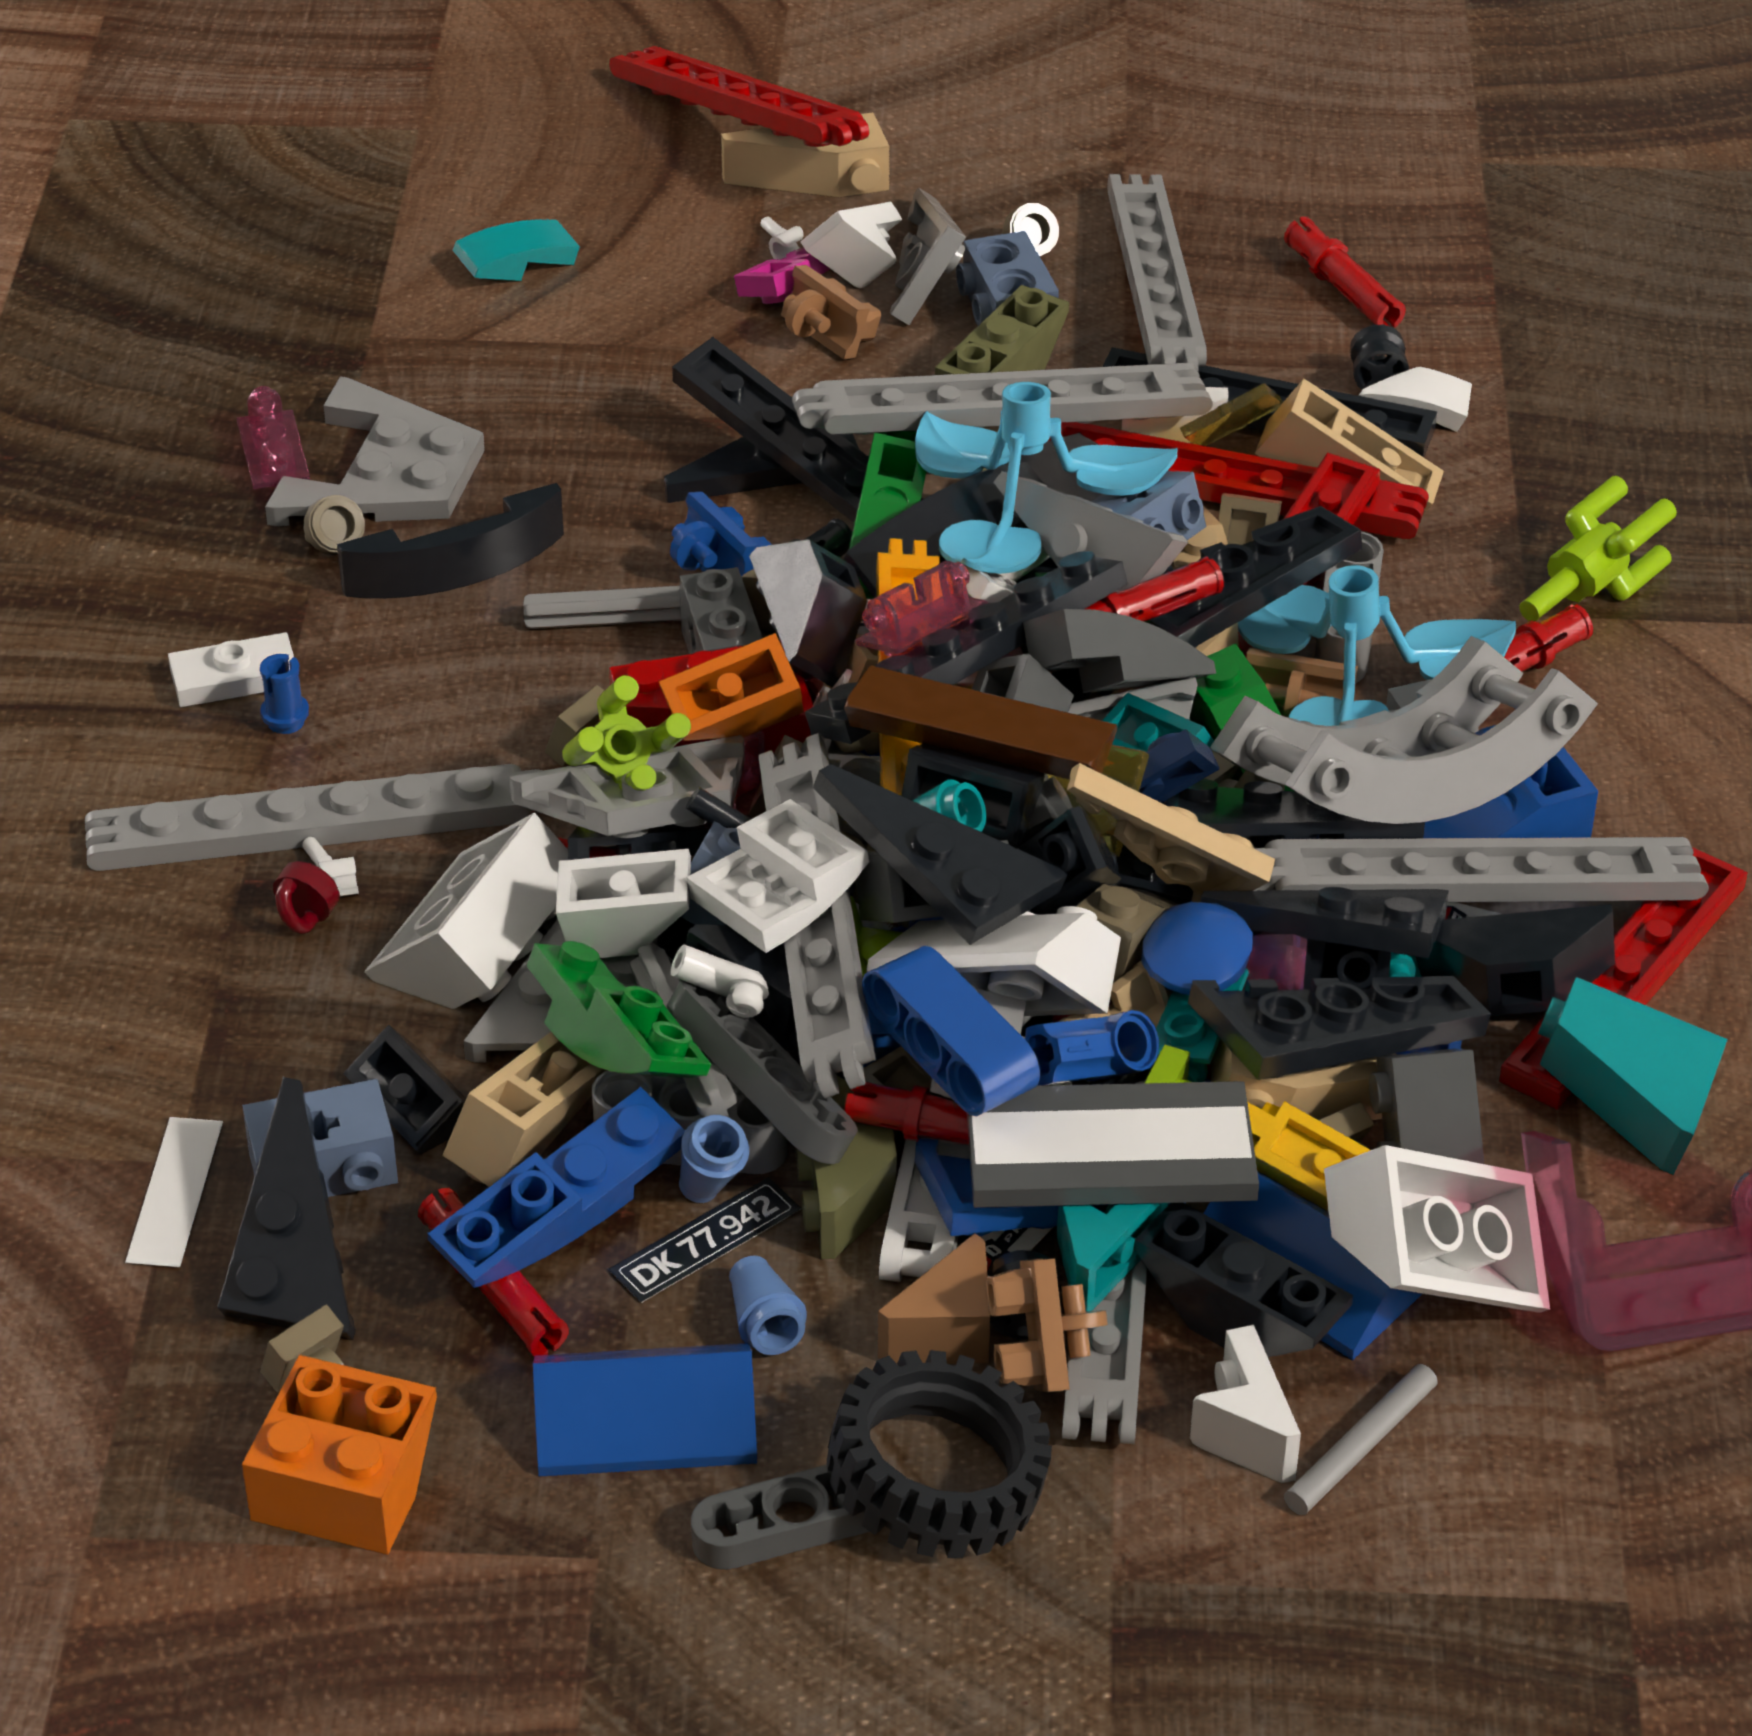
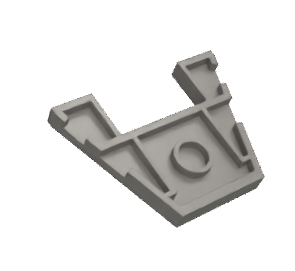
(405, 469)

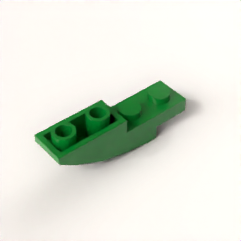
(890, 484)
(608, 1022)

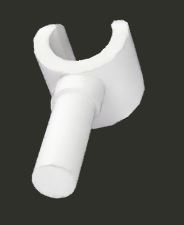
(782, 240)
(340, 870)

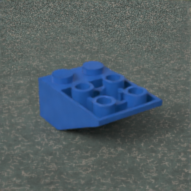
(1548, 804)

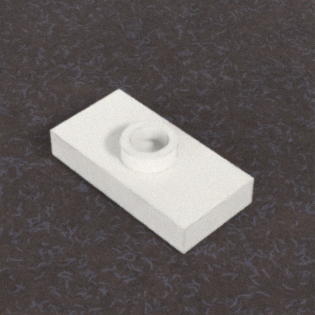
(224, 669)

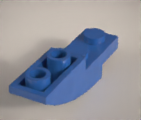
(558, 1197)

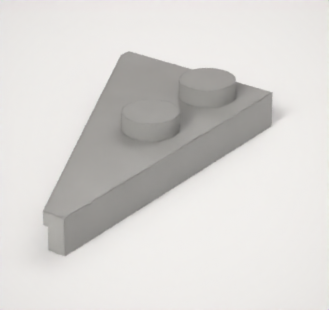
(925, 255)
(1077, 525)

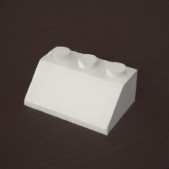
(476, 918)
(1048, 960)
(1441, 1226)

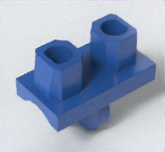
(712, 537)

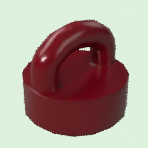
(304, 896)

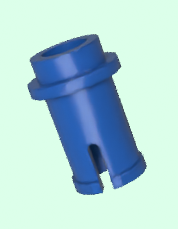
(283, 704)

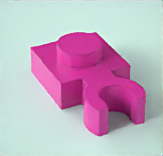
(774, 277)

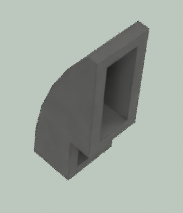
(1112, 650)

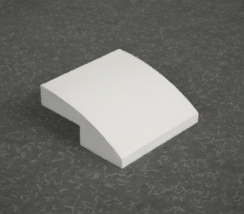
(780, 877)

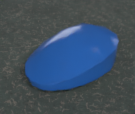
(1197, 944)

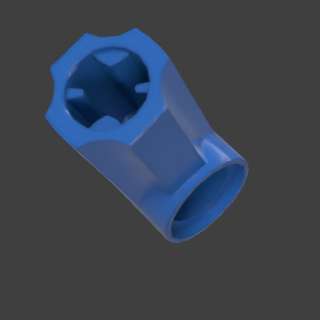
(1094, 1047)

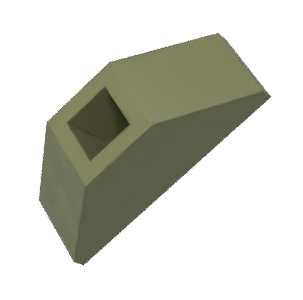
(1012, 337)
(850, 1193)

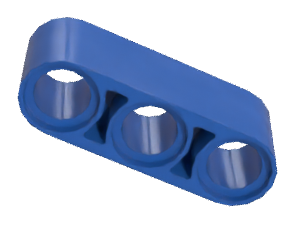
(950, 1030)

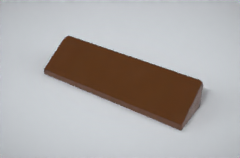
(978, 723)

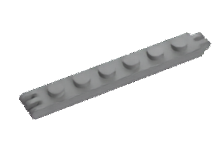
(1156, 271)
(976, 398)
(290, 815)
(1495, 867)
(824, 956)
(1108, 1380)

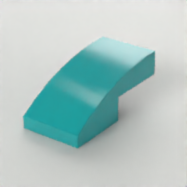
(507, 248)

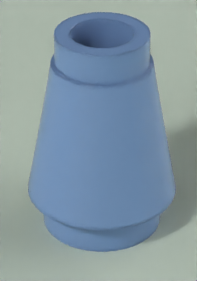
(711, 1156)
(766, 1307)

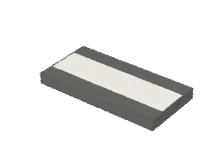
(1115, 1146)

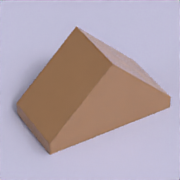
(941, 1310)

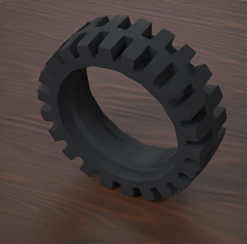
(917, 1509)

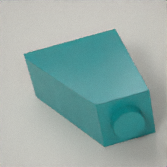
(1632, 1067)

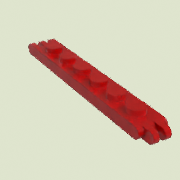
(741, 96)
(1391, 511)

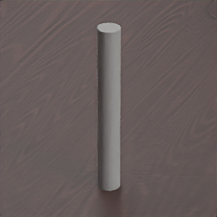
(1360, 1439)

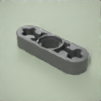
(778, 1537)

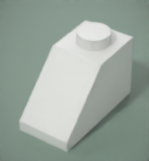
(622, 899)

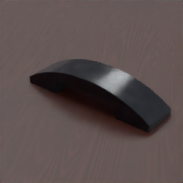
(963, 501)
(454, 557)

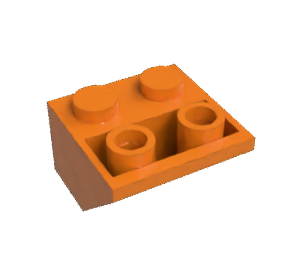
(340, 1454)

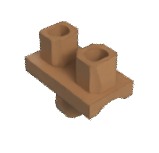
(828, 313)
(1297, 678)
(1036, 1293)

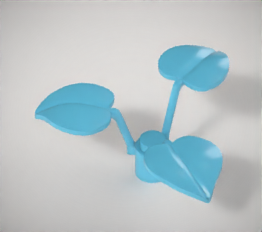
(1024, 427)
(1355, 612)

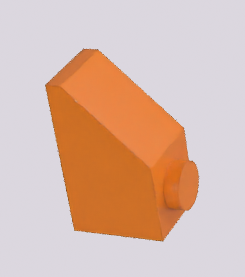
(736, 692)

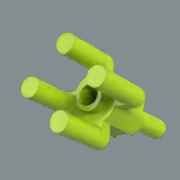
(1602, 552)
(621, 741)

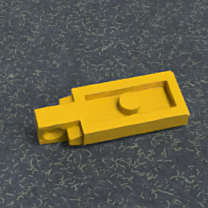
(1297, 1149)

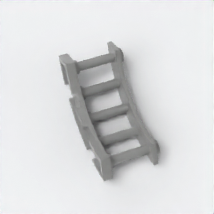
(1423, 756)

